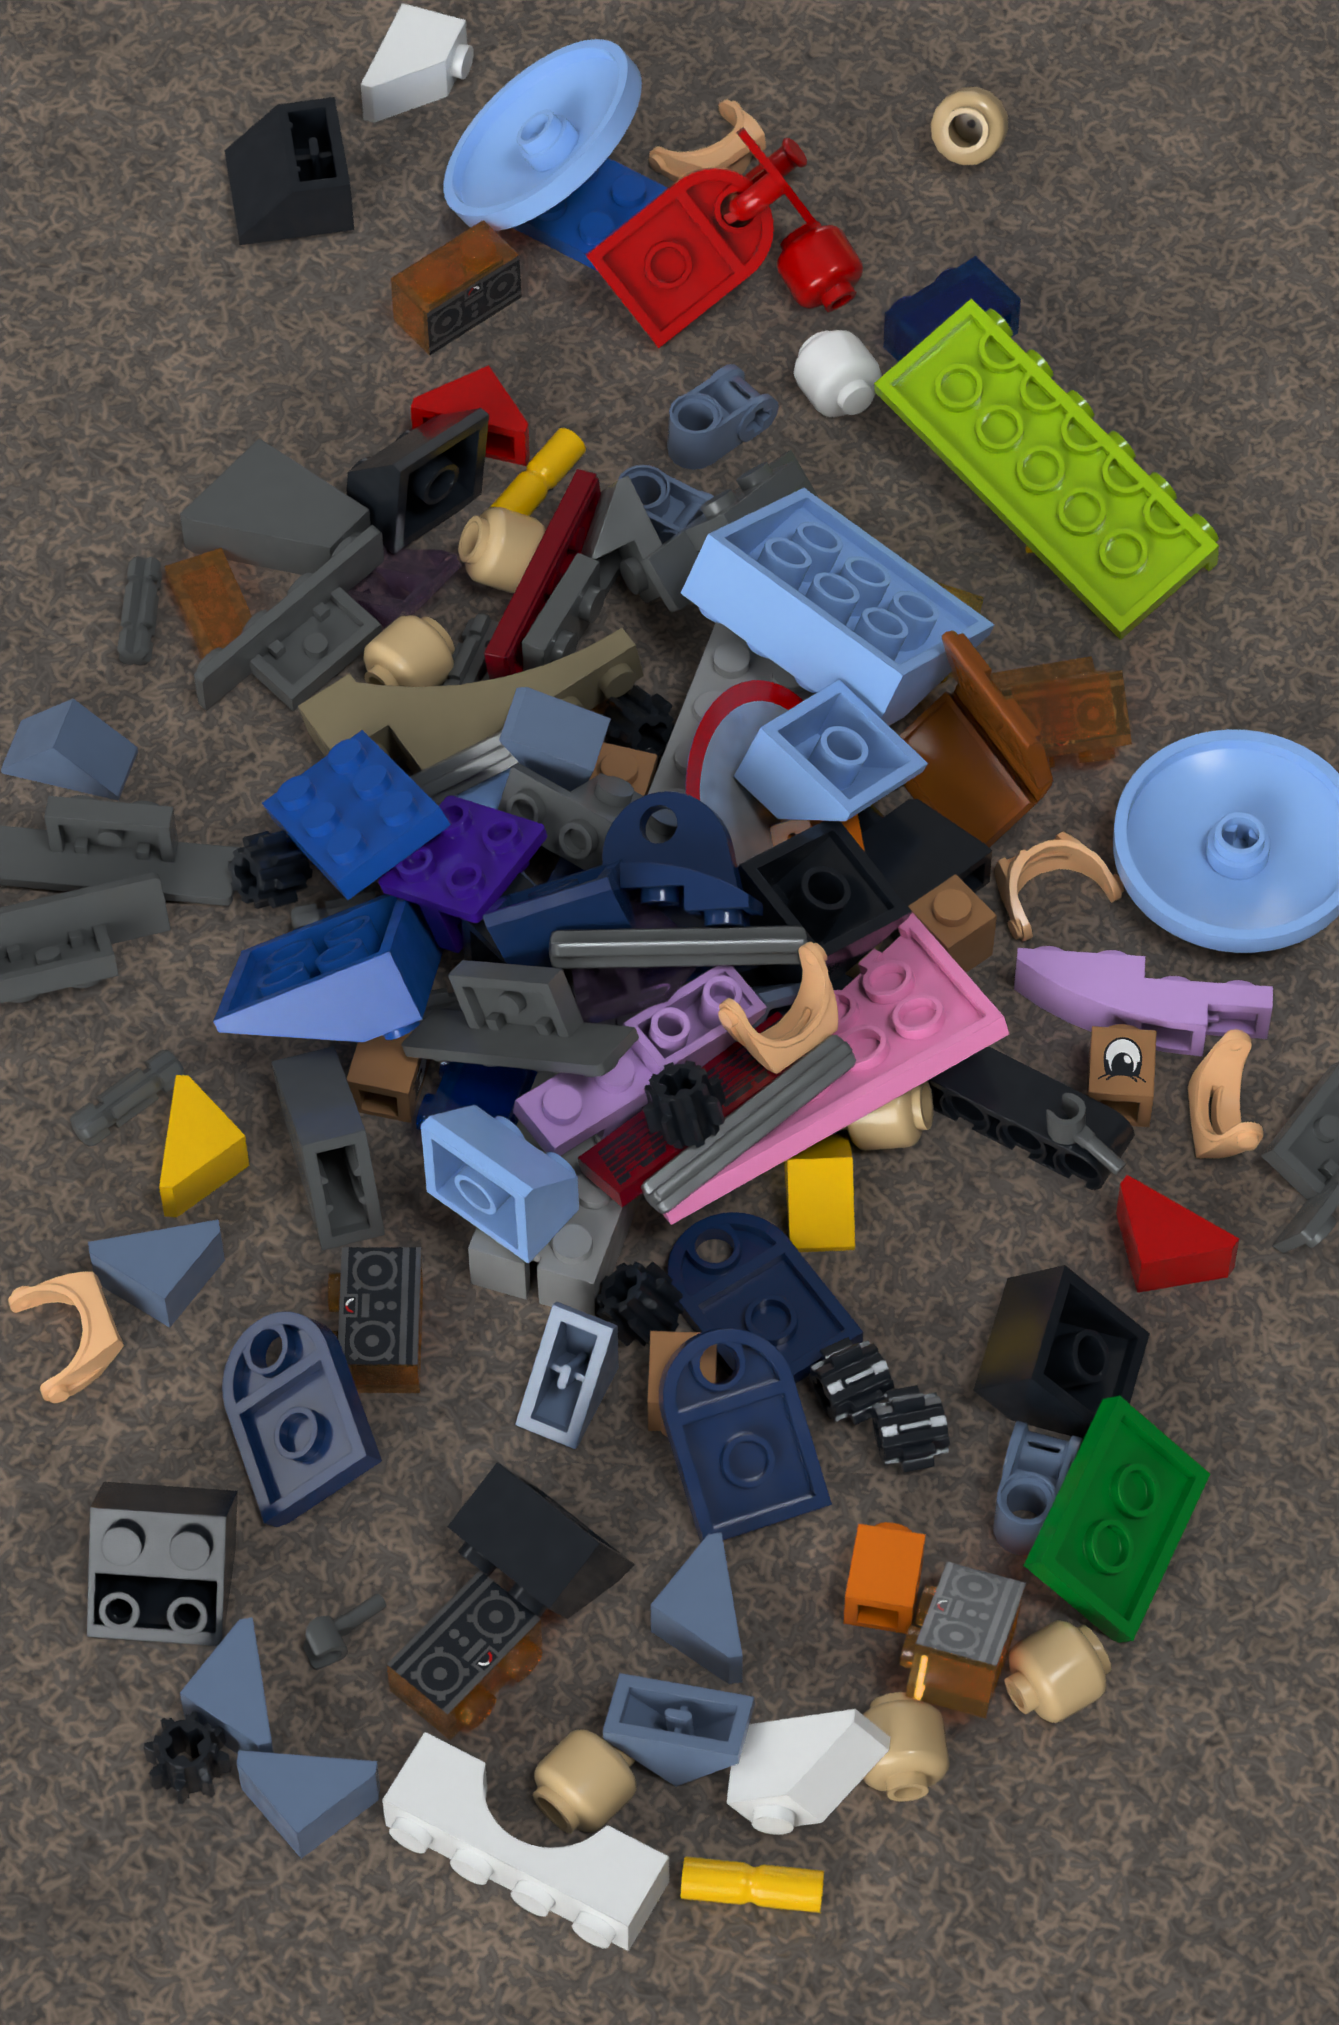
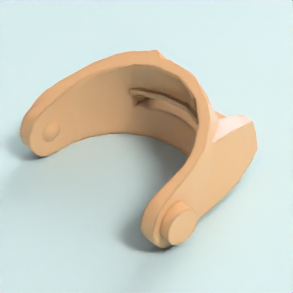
(726, 153)
(1055, 854)
(801, 1028)
(1220, 1078)
(99, 1338)

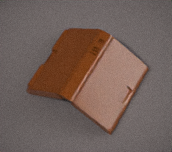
(978, 751)

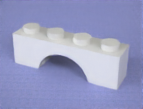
(597, 1884)

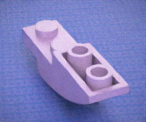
(1113, 990)
(682, 1029)

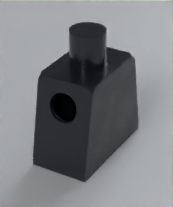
(922, 850)

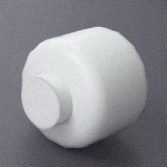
(836, 373)

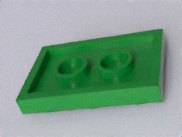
(1117, 1519)

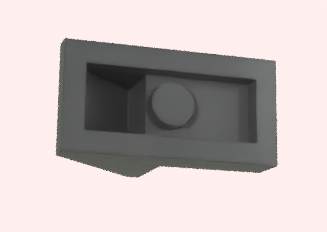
(625, 527)

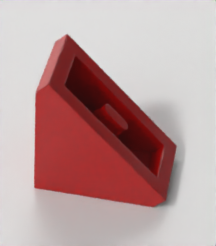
(480, 389)
(1169, 1242)

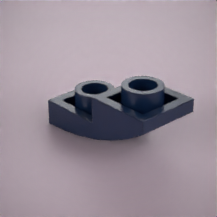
(704, 894)

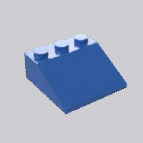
(337, 977)

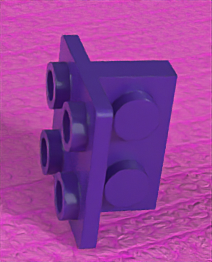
(464, 867)

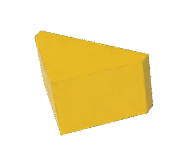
(200, 1149)
(821, 1196)

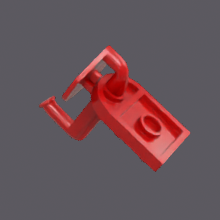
(681, 253)

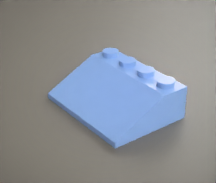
(830, 603)

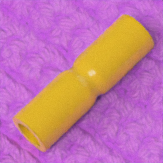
(542, 473)
(741, 1883)

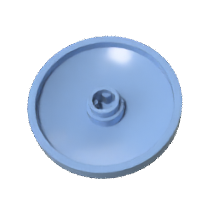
(543, 134)
(1232, 841)

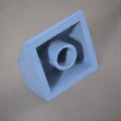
(826, 759)
(498, 1179)

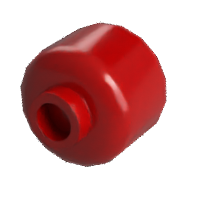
(819, 266)

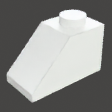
(415, 63)
(802, 1768)

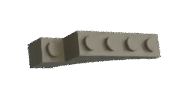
(440, 721)

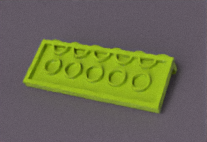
(1048, 467)

